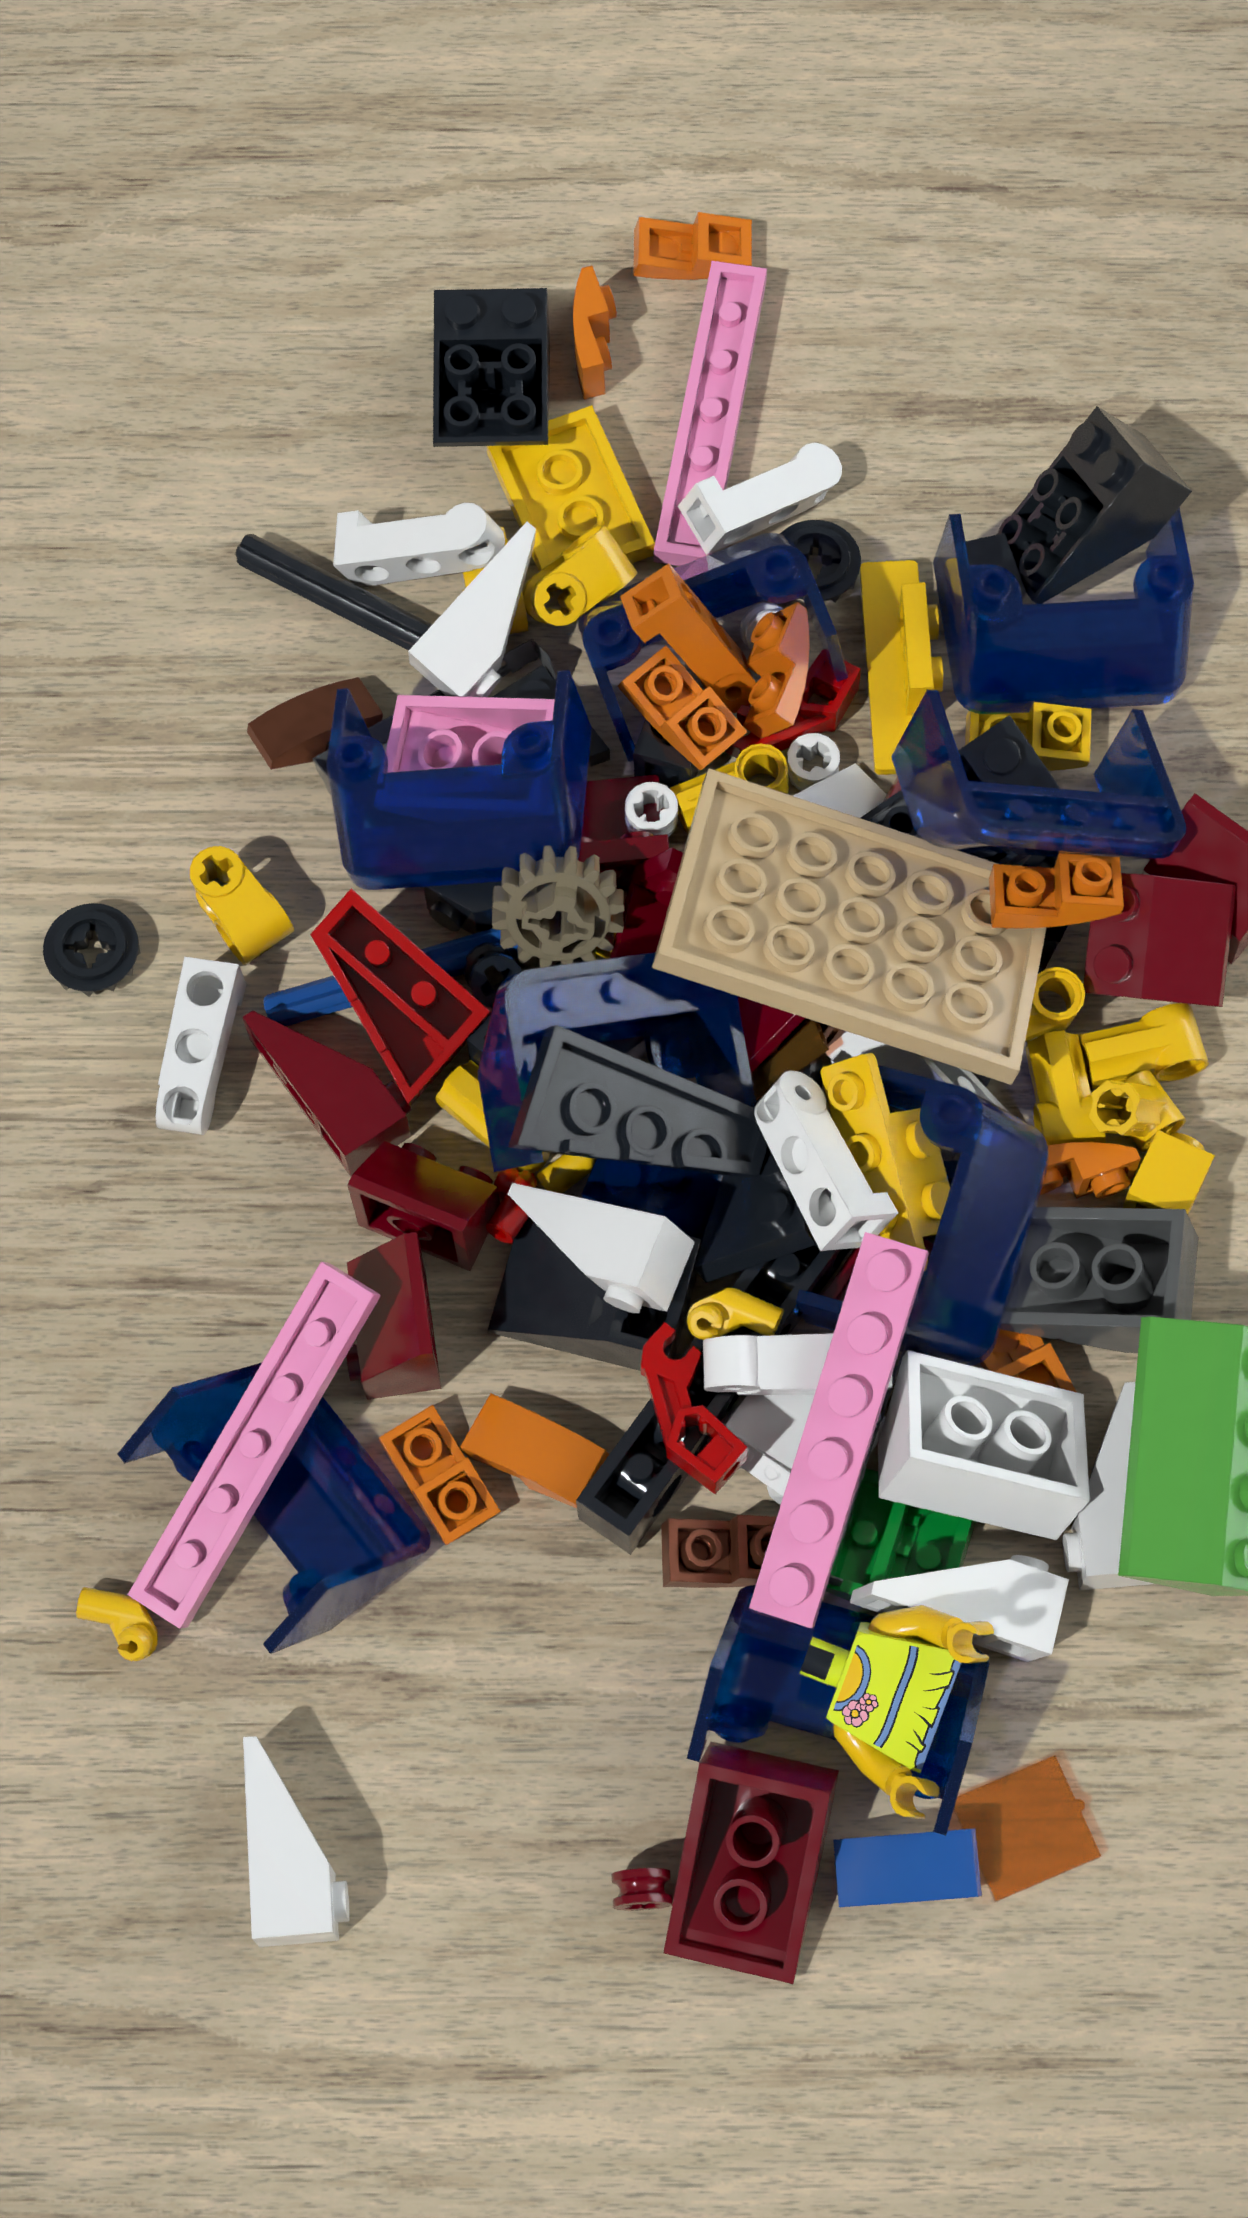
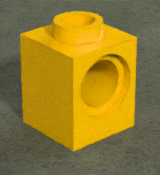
(1170, 1173)

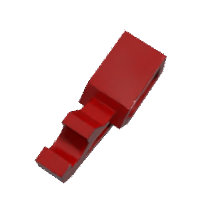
(811, 716)
(669, 1388)

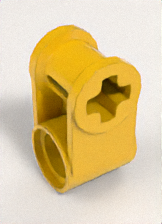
(587, 574)
(242, 909)

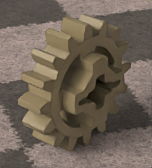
(558, 908)

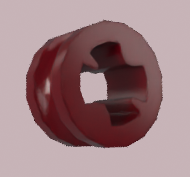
(641, 1889)

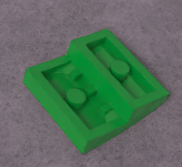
(895, 1540)

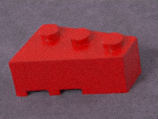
(398, 992)

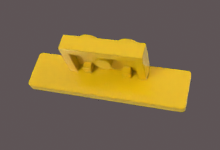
(897, 651)
(888, 1148)

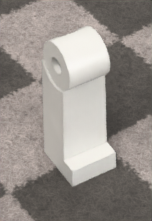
(753, 505)
(415, 547)
(197, 1043)
(819, 1165)
(765, 1364)

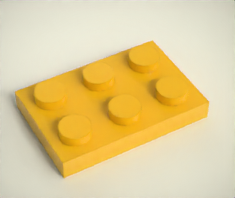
(571, 489)

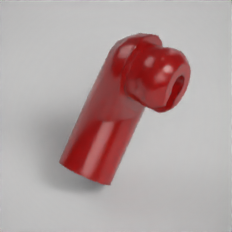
(509, 1217)

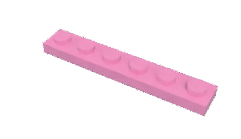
(711, 400)
(839, 1430)
(254, 1445)

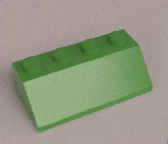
(1189, 1459)

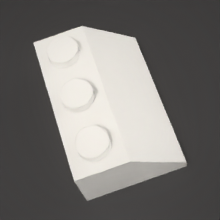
(984, 1447)

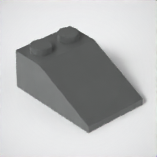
(1100, 1271)

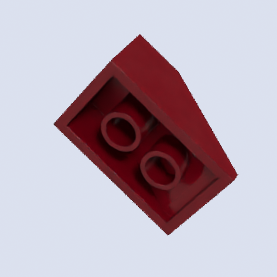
(750, 1861)

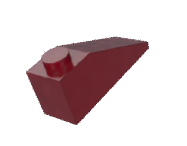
(333, 1091)

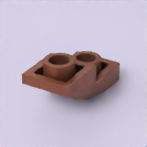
(303, 725)
(714, 1551)

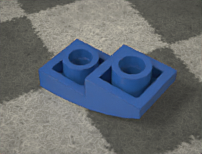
(907, 1868)

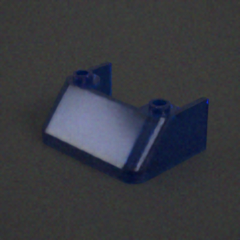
(724, 581)
(1065, 651)
(1128, 818)
(458, 820)
(683, 1023)
(981, 1225)
(324, 1509)
(759, 1681)

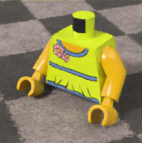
(894, 1693)

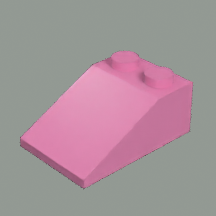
(456, 730)

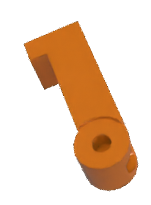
(671, 608)

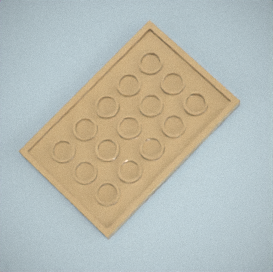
(849, 928)

